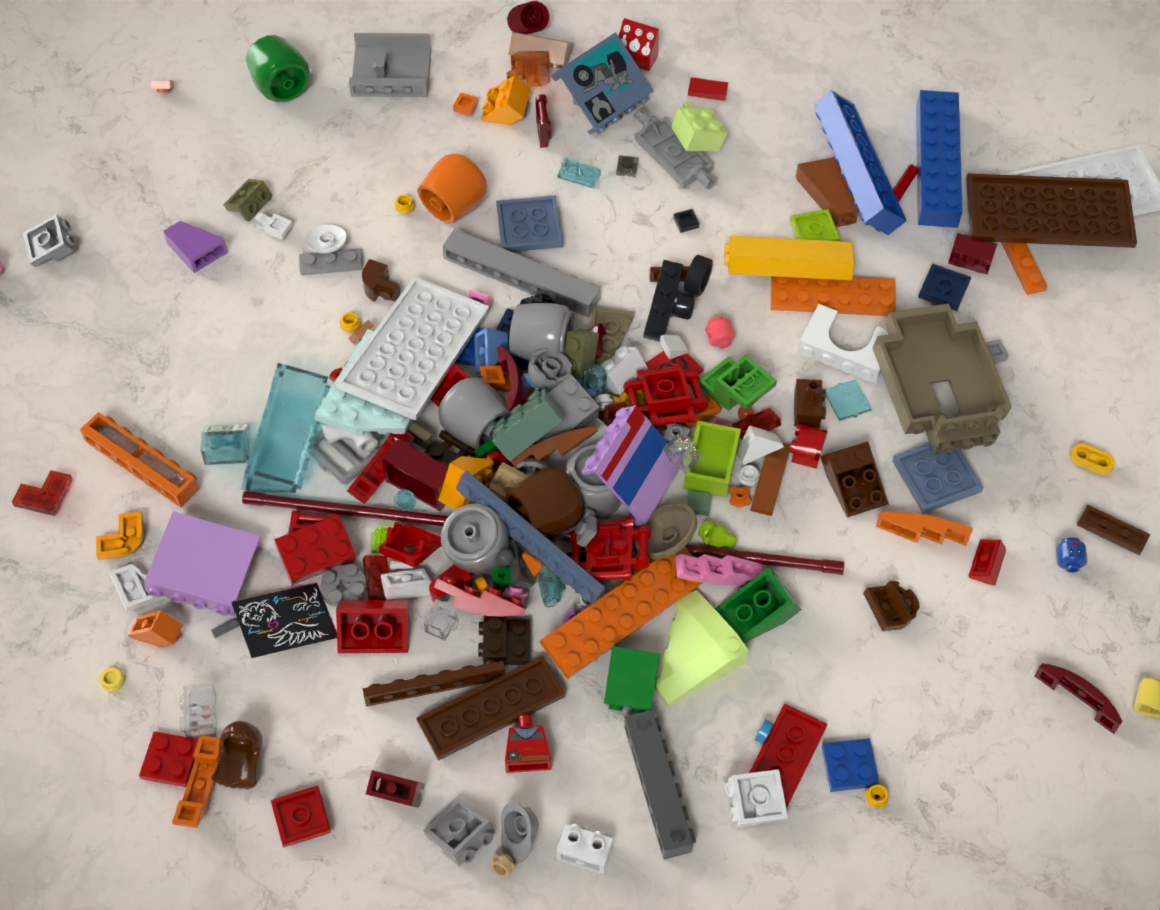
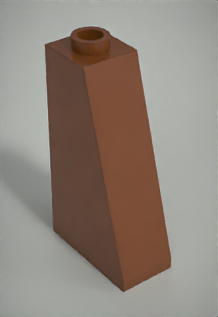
(828, 189)

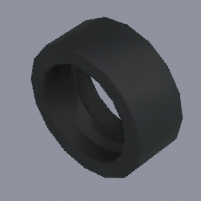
(698, 275)

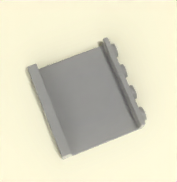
(407, 65)

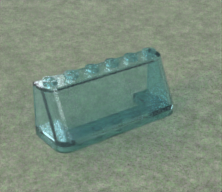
(285, 431)

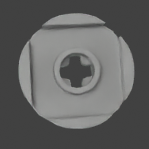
(343, 574)

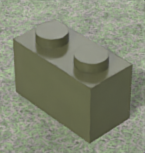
(581, 350)

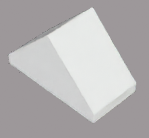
(757, 444)

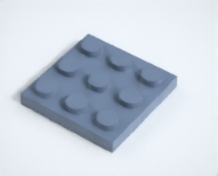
(529, 223)
(937, 477)

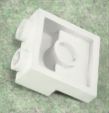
(756, 798)

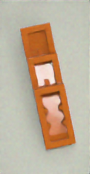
(914, 526)

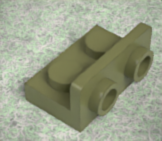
(249, 199)

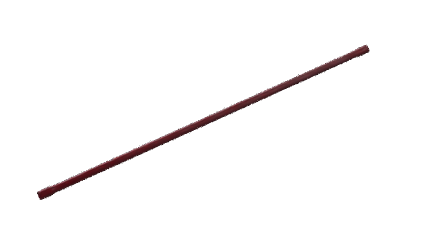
(262, 499)

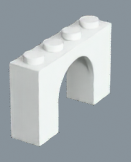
(817, 345)

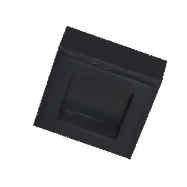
(686, 220)

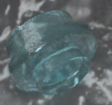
(404, 500)

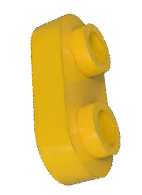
(1092, 459)

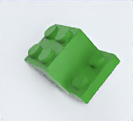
(737, 383)

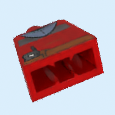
(527, 747)

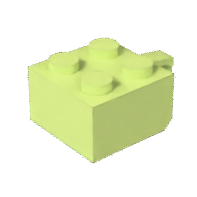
(698, 128)

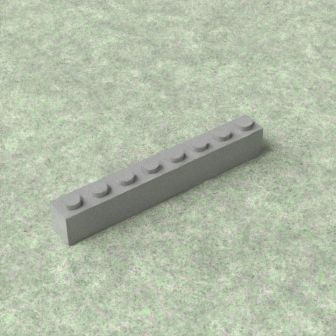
(521, 272)

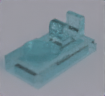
(579, 173)

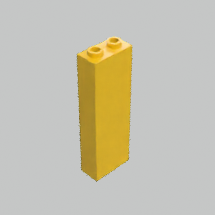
(789, 258)

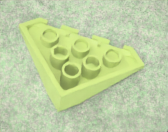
(698, 650)

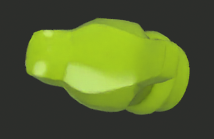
(716, 535)

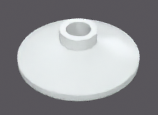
(325, 238)

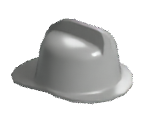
(517, 831)

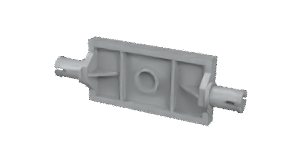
(666, 149)

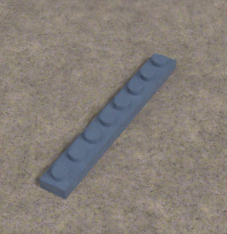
(533, 540)

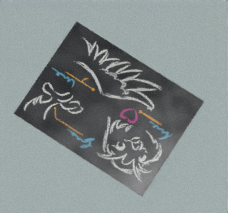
(284, 620)

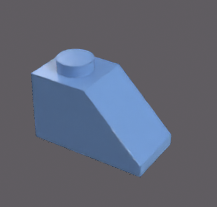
(485, 347)

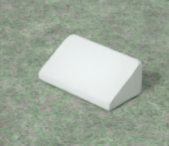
(406, 584)

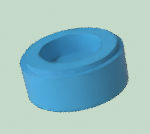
(764, 731)

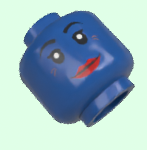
(1071, 554)

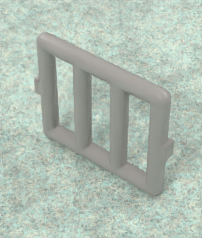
(324, 463)

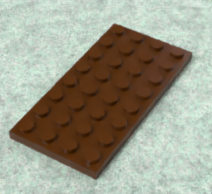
(1051, 210)

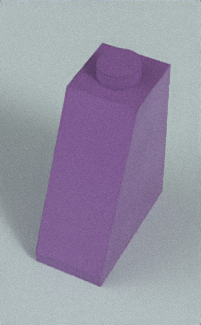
(194, 246)

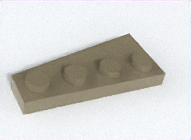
(616, 326)

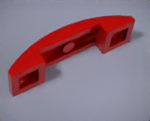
(373, 473)

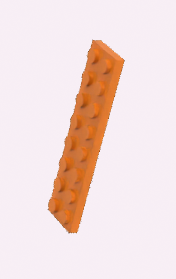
(617, 615)

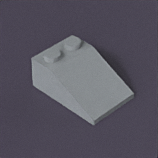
(576, 407)

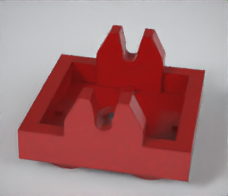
(409, 536)

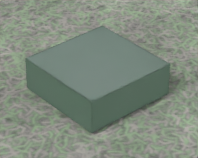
(699, 502)

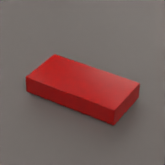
(707, 89)

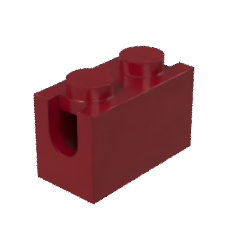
(972, 253)
(394, 788)

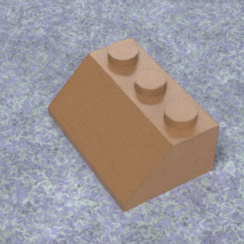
(558, 50)

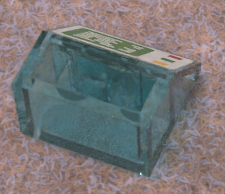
(225, 444)

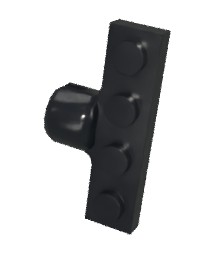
(667, 301)

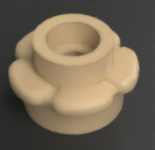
(502, 864)

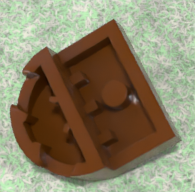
(892, 605)

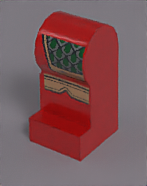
(461, 576)

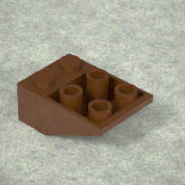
(855, 479)

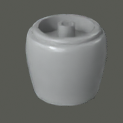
(539, 327)
(471, 411)
(591, 488)
(474, 538)

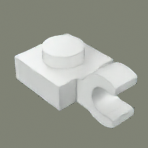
(275, 225)

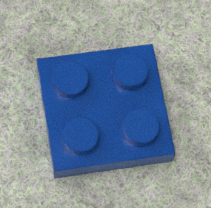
(850, 764)

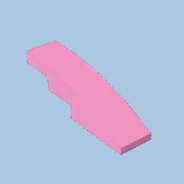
(717, 571)

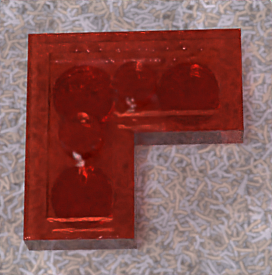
(44, 499)

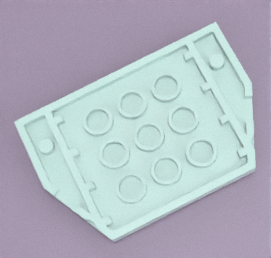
(356, 414)

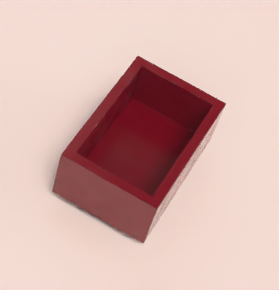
(415, 472)

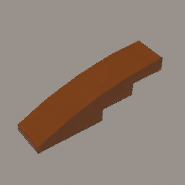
(562, 443)
(770, 481)

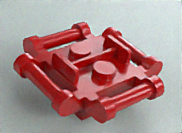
(667, 392)
(612, 551)

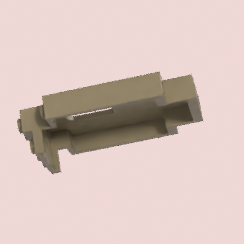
(931, 348)

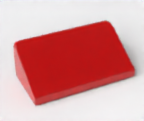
(988, 561)

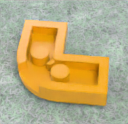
(124, 543)

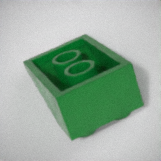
(759, 606)

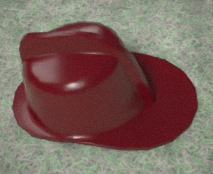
(528, 17)

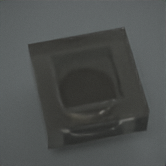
(627, 166)

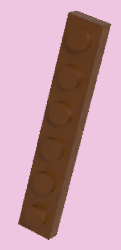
(430, 684)

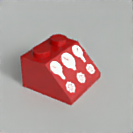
(641, 42)

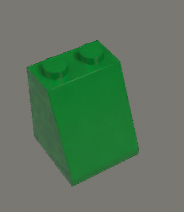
(631, 679)

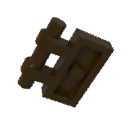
(442, 451)

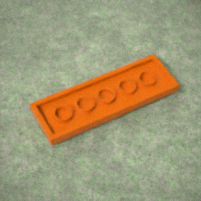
(856, 297)

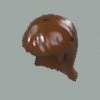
(238, 756)

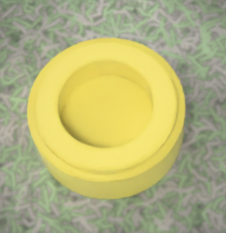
(111, 679)

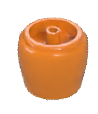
(453, 188)

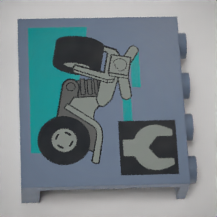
(605, 82)

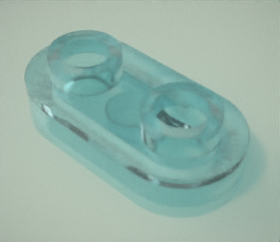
(595, 379)

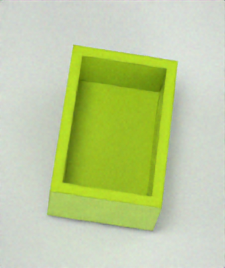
(718, 451)

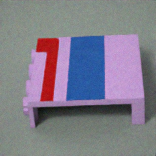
(633, 463)

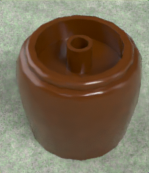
(547, 501)

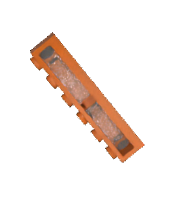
(140, 459)

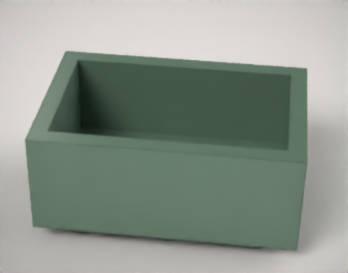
(526, 424)

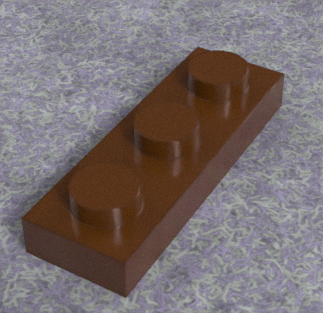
(1113, 530)

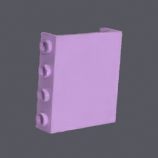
(201, 563)

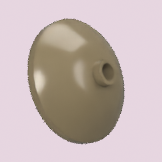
(671, 530)

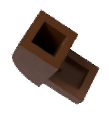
(377, 282)

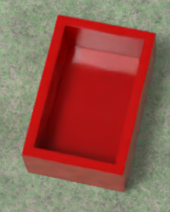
(315, 549)

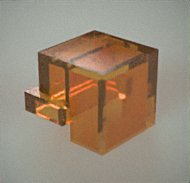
(531, 66)

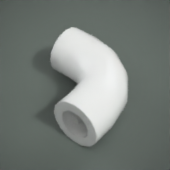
(364, 442)

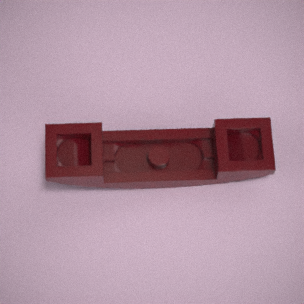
(519, 391)
(1084, 690)

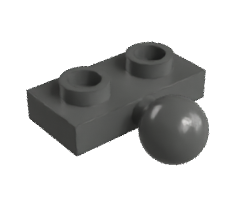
(519, 570)

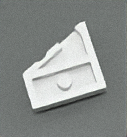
(131, 587)

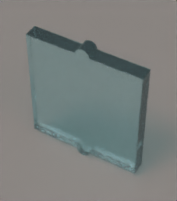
(847, 400)

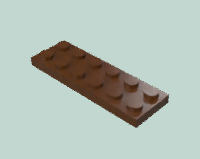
(490, 707)

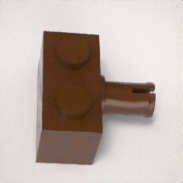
(808, 402)

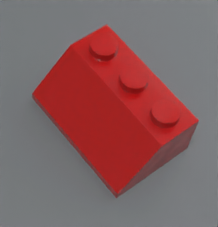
(372, 626)

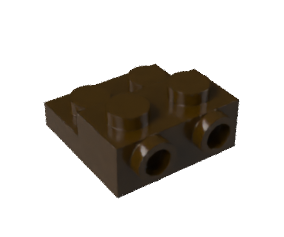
(504, 640)

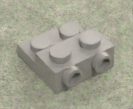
(49, 240)
(460, 832)

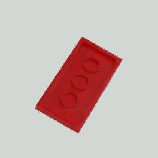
(790, 747)

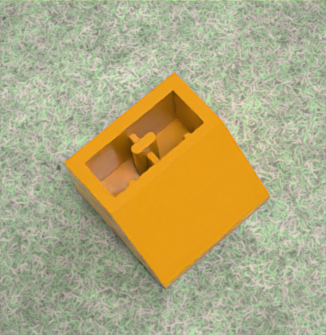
(506, 102)
(478, 467)

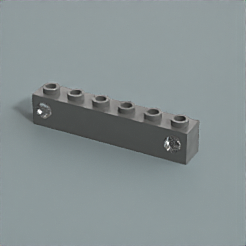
(658, 784)

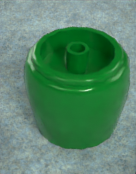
(277, 68)

